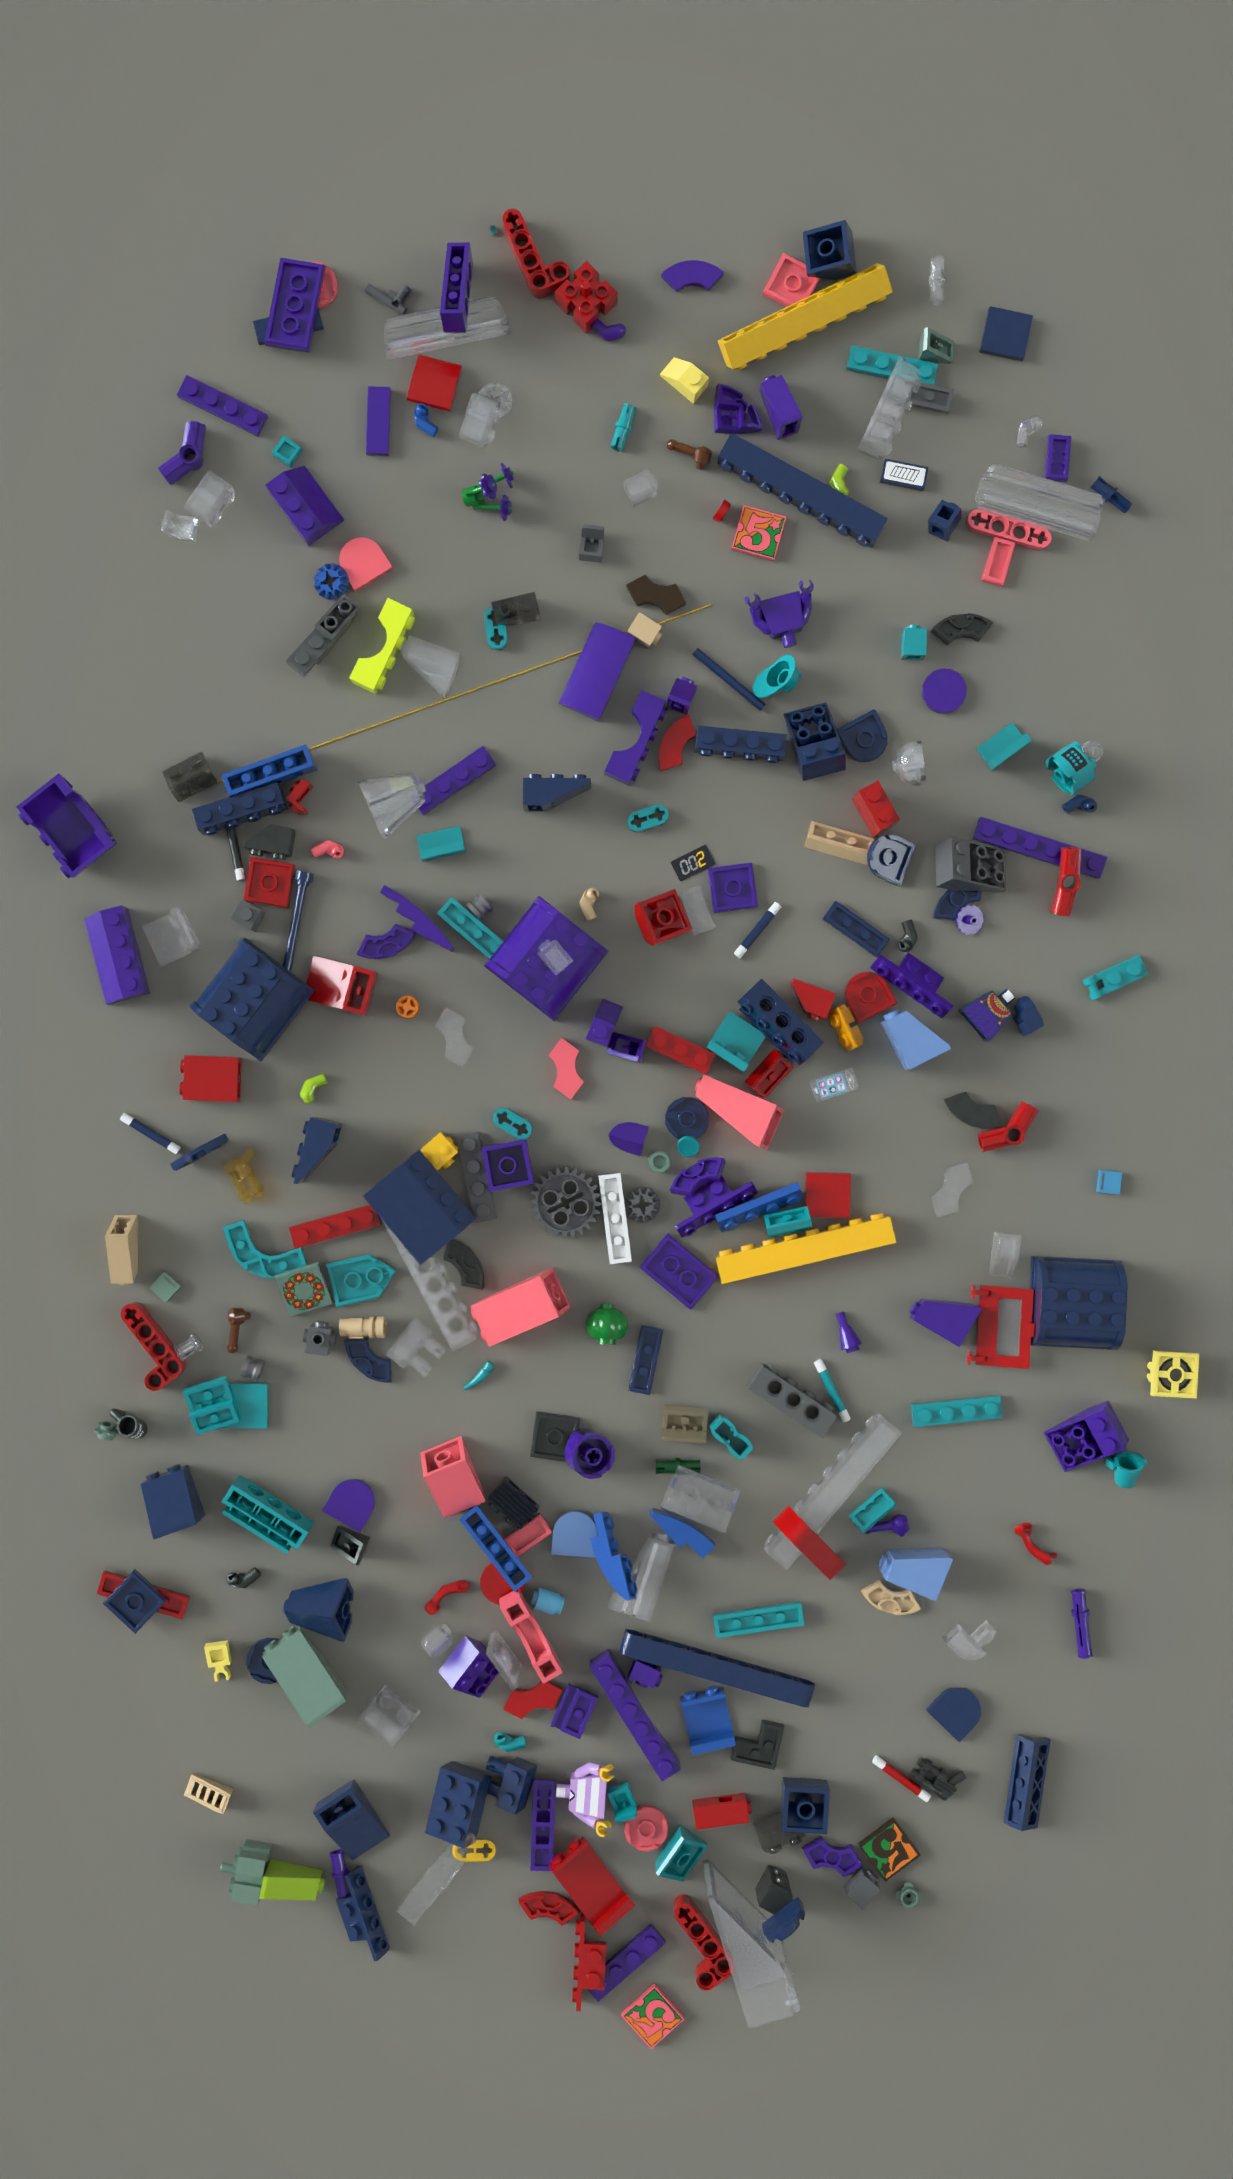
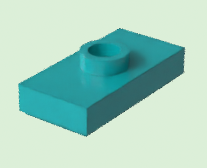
(872, 1510)

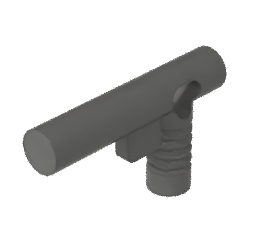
(391, 297)

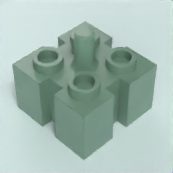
(248, 1871)

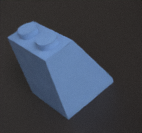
(911, 1039)
(917, 1569)

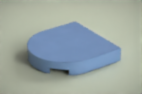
(573, 1535)

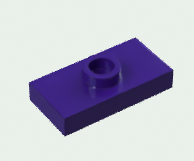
(1057, 458)

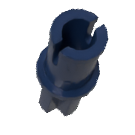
(1110, 494)

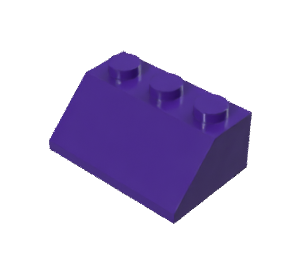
(304, 503)

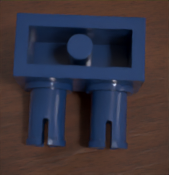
(516, 1783)

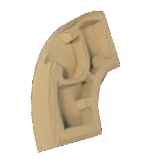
(890, 1600)

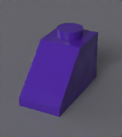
(681, 695)

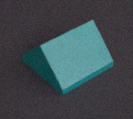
(680, 1855)

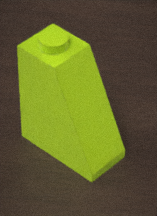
(291, 1882)

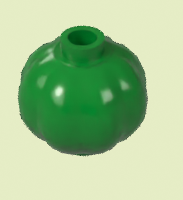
(606, 1324)

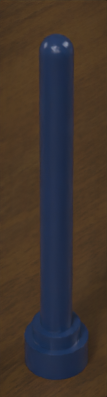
(303, 881)

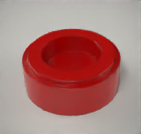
(721, 512)

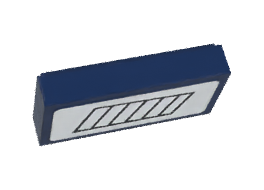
(904, 474)

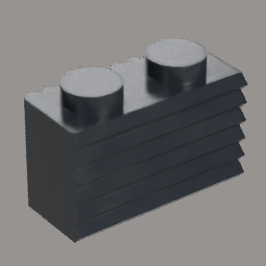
(512, 1503)

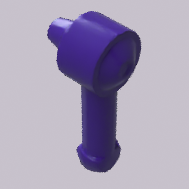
(898, 1524)

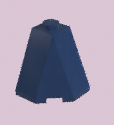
(322, 1608)

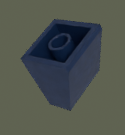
(171, 1501)

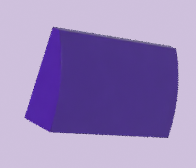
(597, 671)

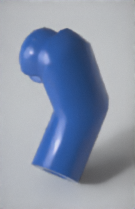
(422, 420)

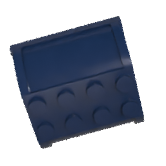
(252, 999)
(1078, 1302)

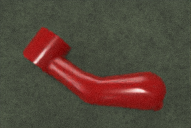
(1025, 1531)
(455, 1587)

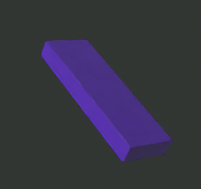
(378, 421)

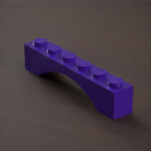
(634, 1716)

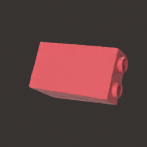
(520, 1307)

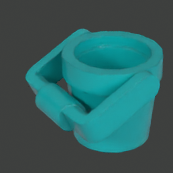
(1126, 1467)

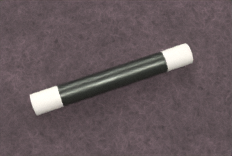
(235, 853)

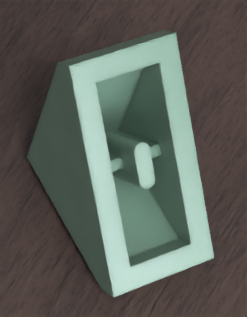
(935, 347)

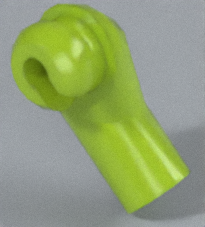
(837, 479)
(309, 1087)

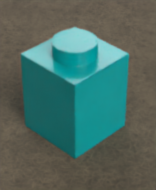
(913, 643)

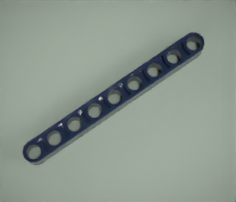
(717, 1668)

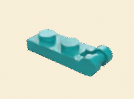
(1116, 977)

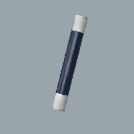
(752, 936)
(150, 1133)

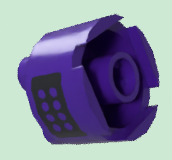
(586, 1464)

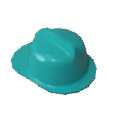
(779, 677)

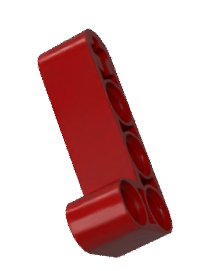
(529, 253)
(149, 1344)
(809, 1543)
(700, 1937)

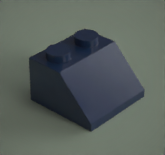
(830, 251)
(805, 1805)

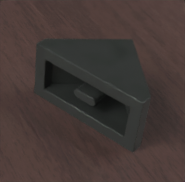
(350, 1544)

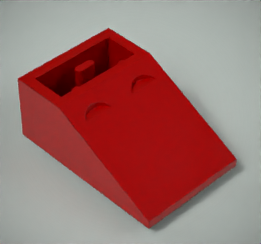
(341, 985)

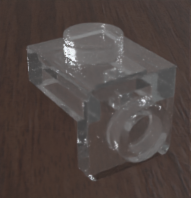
(179, 526)

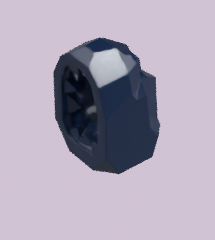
(1027, 1016)

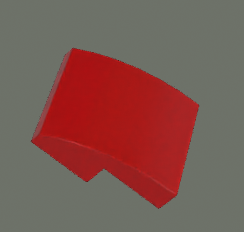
(434, 383)

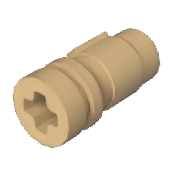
(359, 1327)

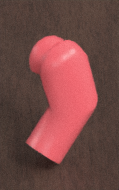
(328, 847)

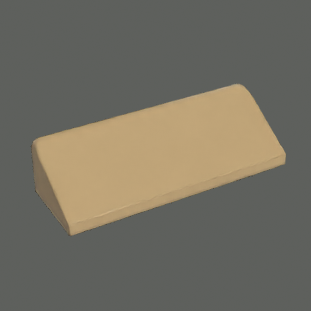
(838, 842)

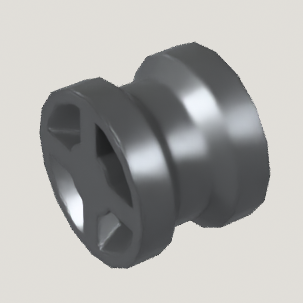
(479, 907)
(252, 1368)

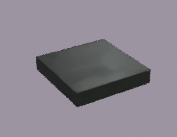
(552, 1434)

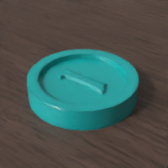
(688, 1146)

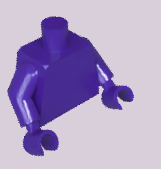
(782, 614)

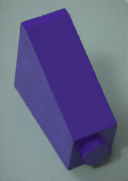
(780, 406)
(604, 1023)
(946, 1318)

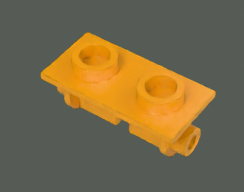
(840, 1019)

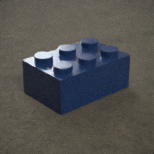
(457, 1804)

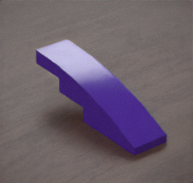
(422, 925)
(542, 1824)

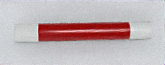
(902, 1779)

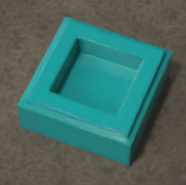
(287, 451)

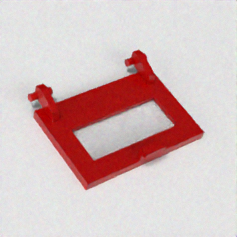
(1003, 1326)

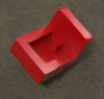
(298, 793)

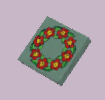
(304, 1289)

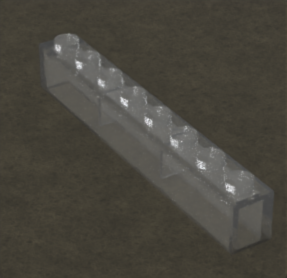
(837, 1484)

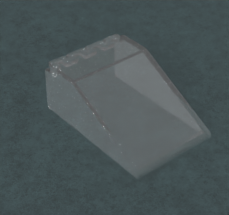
(757, 1966)

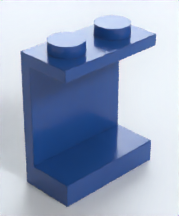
(707, 1720)

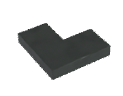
(764, 1750)

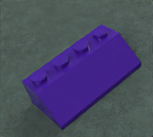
(116, 954)

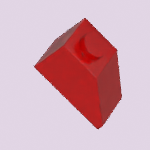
(812, 999)

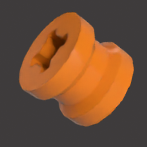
(403, 1007)

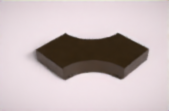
(646, 592)

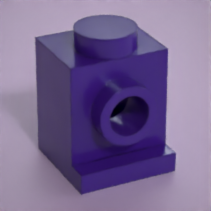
(645, 1674)

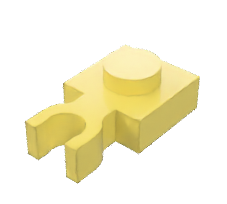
(218, 1656)

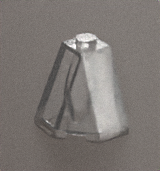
(392, 799)

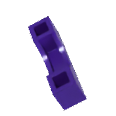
(624, 763)

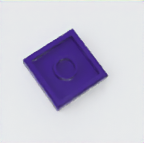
(732, 887)

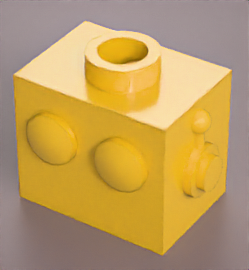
(440, 1151)

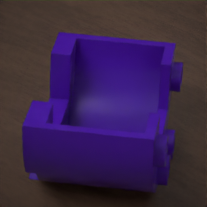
(67, 825)

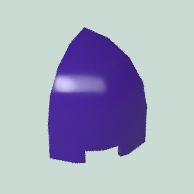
(629, 1137)

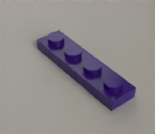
(222, 405)
(456, 778)
(629, 1959)

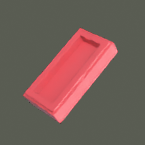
(998, 561)
(531, 1533)

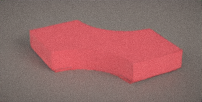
(567, 1079)

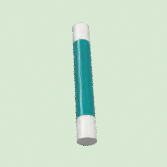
(832, 1390)

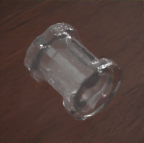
(188, 1347)

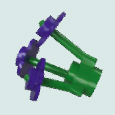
(487, 486)

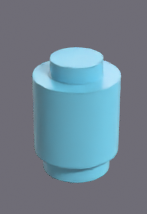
(547, 1601)

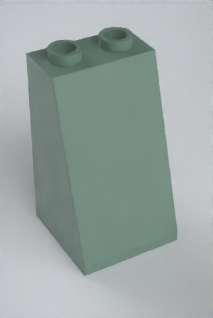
(304, 1675)

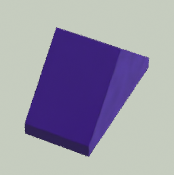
(626, 1047)

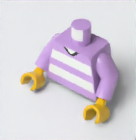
(588, 1794)

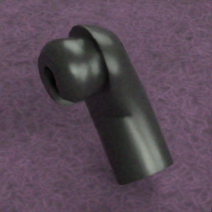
(909, 938)
(242, 1580)

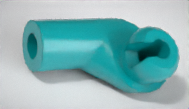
(508, 1743)

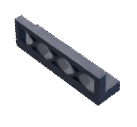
(1024, 1782)

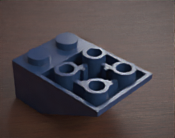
(815, 741)
(547, 793)
(319, 1141)
(350, 1820)

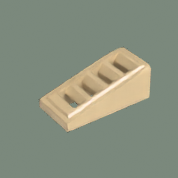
(219, 1788)

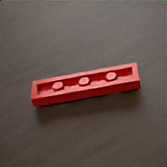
(334, 1226)
(174, 1606)

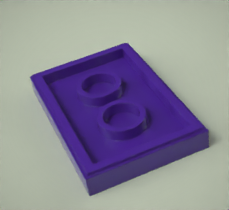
(679, 1271)

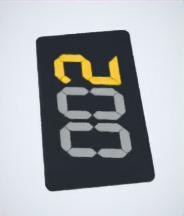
(693, 862)

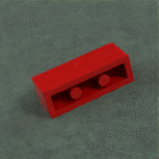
(680, 1050)

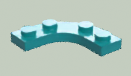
(254, 1260)

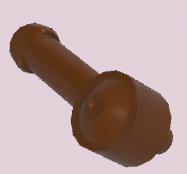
(701, 454)
(235, 1317)

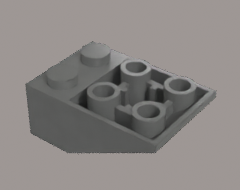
(970, 866)

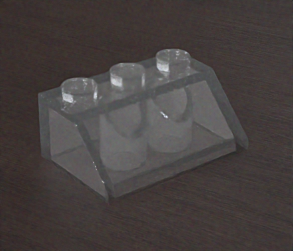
(700, 1499)

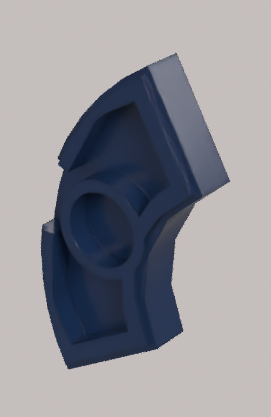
(952, 901)

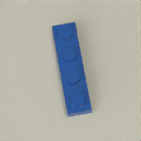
(759, 1207)

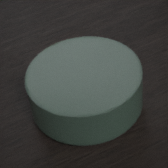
(659, 1161)

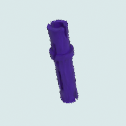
(1080, 1613)

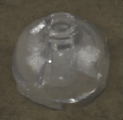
(910, 764)

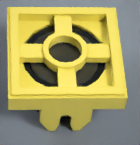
(1174, 1374)

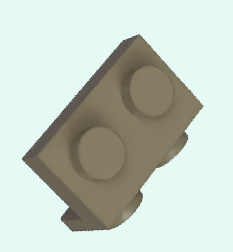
(684, 1424)

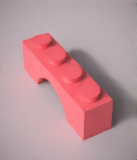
(531, 1634)

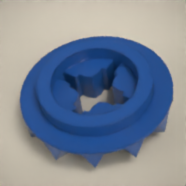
(339, 586)

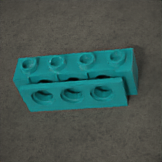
(264, 1503)

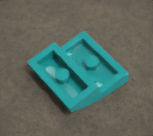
(211, 1405)

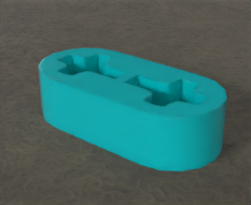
(490, 632)
(645, 813)
(515, 1119)

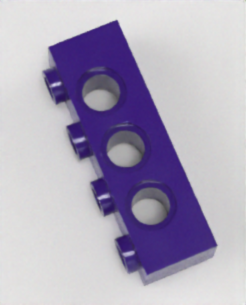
(456, 287)

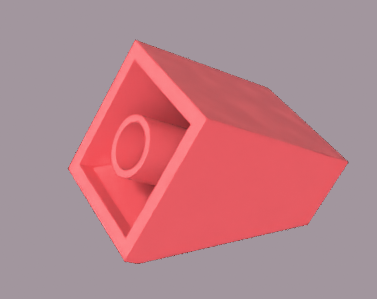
(452, 1477)

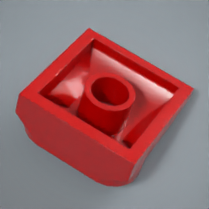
(661, 918)

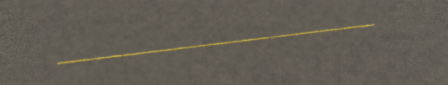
(486, 685)

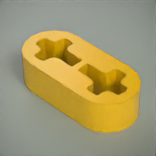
(474, 1857)

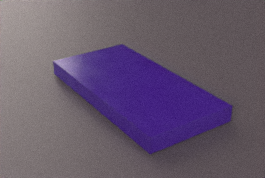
(294, 305)

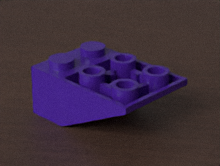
(1087, 1436)

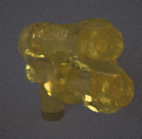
(238, 1170)

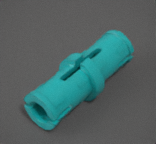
(623, 427)

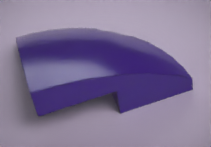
(733, 413)

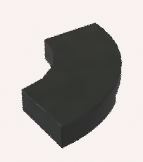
(960, 626)
(973, 1113)
(466, 1263)

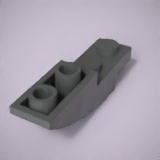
(324, 636)

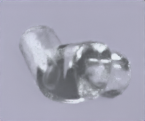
(1027, 428)

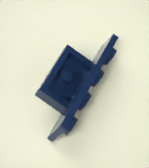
(361, 1915)

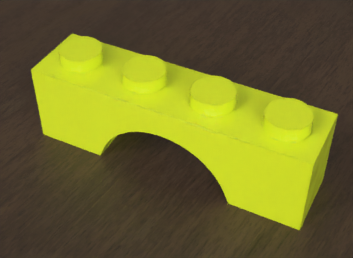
(371, 671)

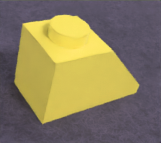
(685, 378)

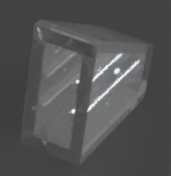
(432, 663)

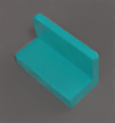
(1003, 745)
(441, 844)
(788, 1221)

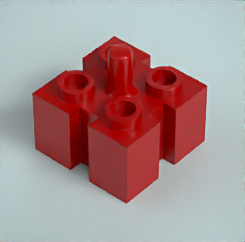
(586, 296)

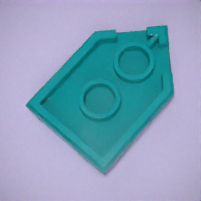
(358, 1279)

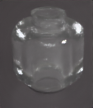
(436, 1640)

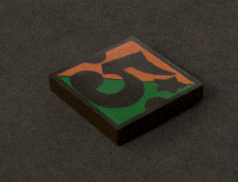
(889, 1849)

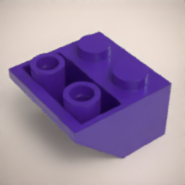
(469, 1668)

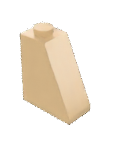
(122, 1249)

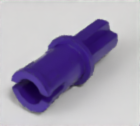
(339, 1872)

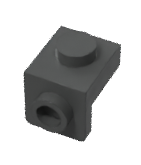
(591, 543)

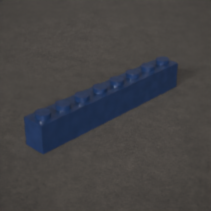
(801, 490)

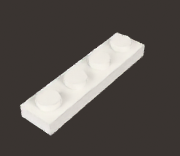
(615, 1218)

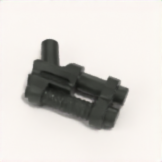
(942, 1784)

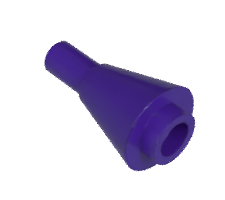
(848, 1337)

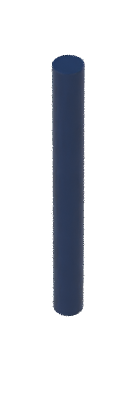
(730, 680)

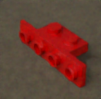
(591, 1964)

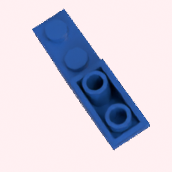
(614, 1566)

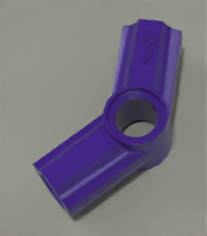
(192, 444)

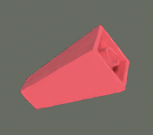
(745, 1112)

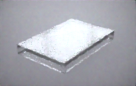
(504, 1660)

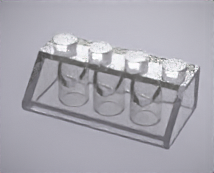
(889, 410)

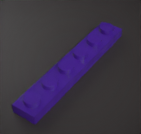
(1034, 846)

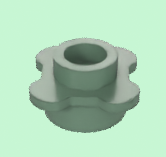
(106, 1430)
(911, 1901)

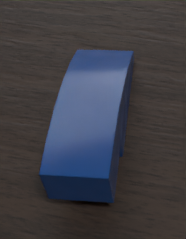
(683, 1532)

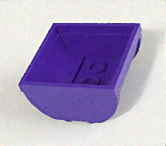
(526, 973)

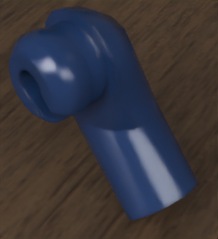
(1080, 802)

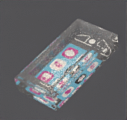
(834, 1085)

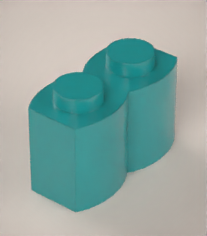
(736, 1440)

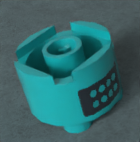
(1071, 768)

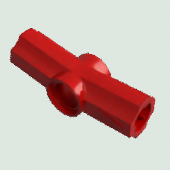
(1069, 866)

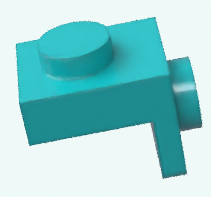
(623, 1802)

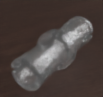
(936, 280)

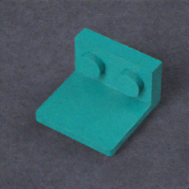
(735, 1041)

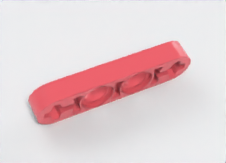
(1009, 526)

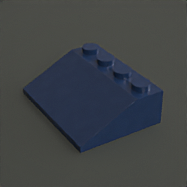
(419, 1207)

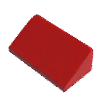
(769, 1074)

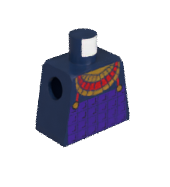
(988, 1013)

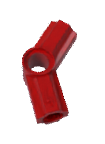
(999, 1137)

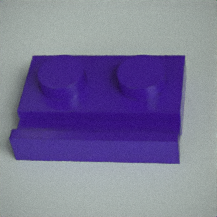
(574, 1710)

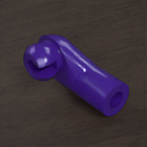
(609, 333)

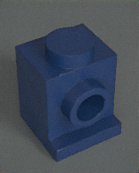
(944, 520)

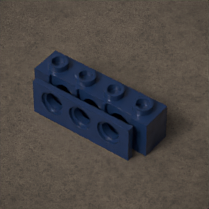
(789, 1026)

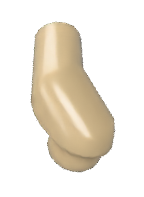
(587, 902)

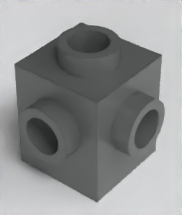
(318, 1346)

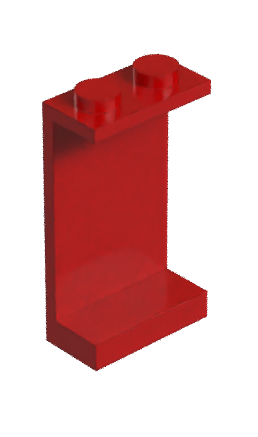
(590, 1885)

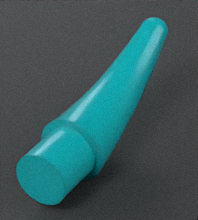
(482, 1374)

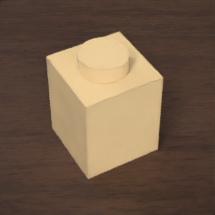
(645, 630)

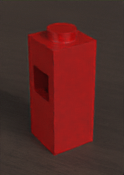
(721, 1811)

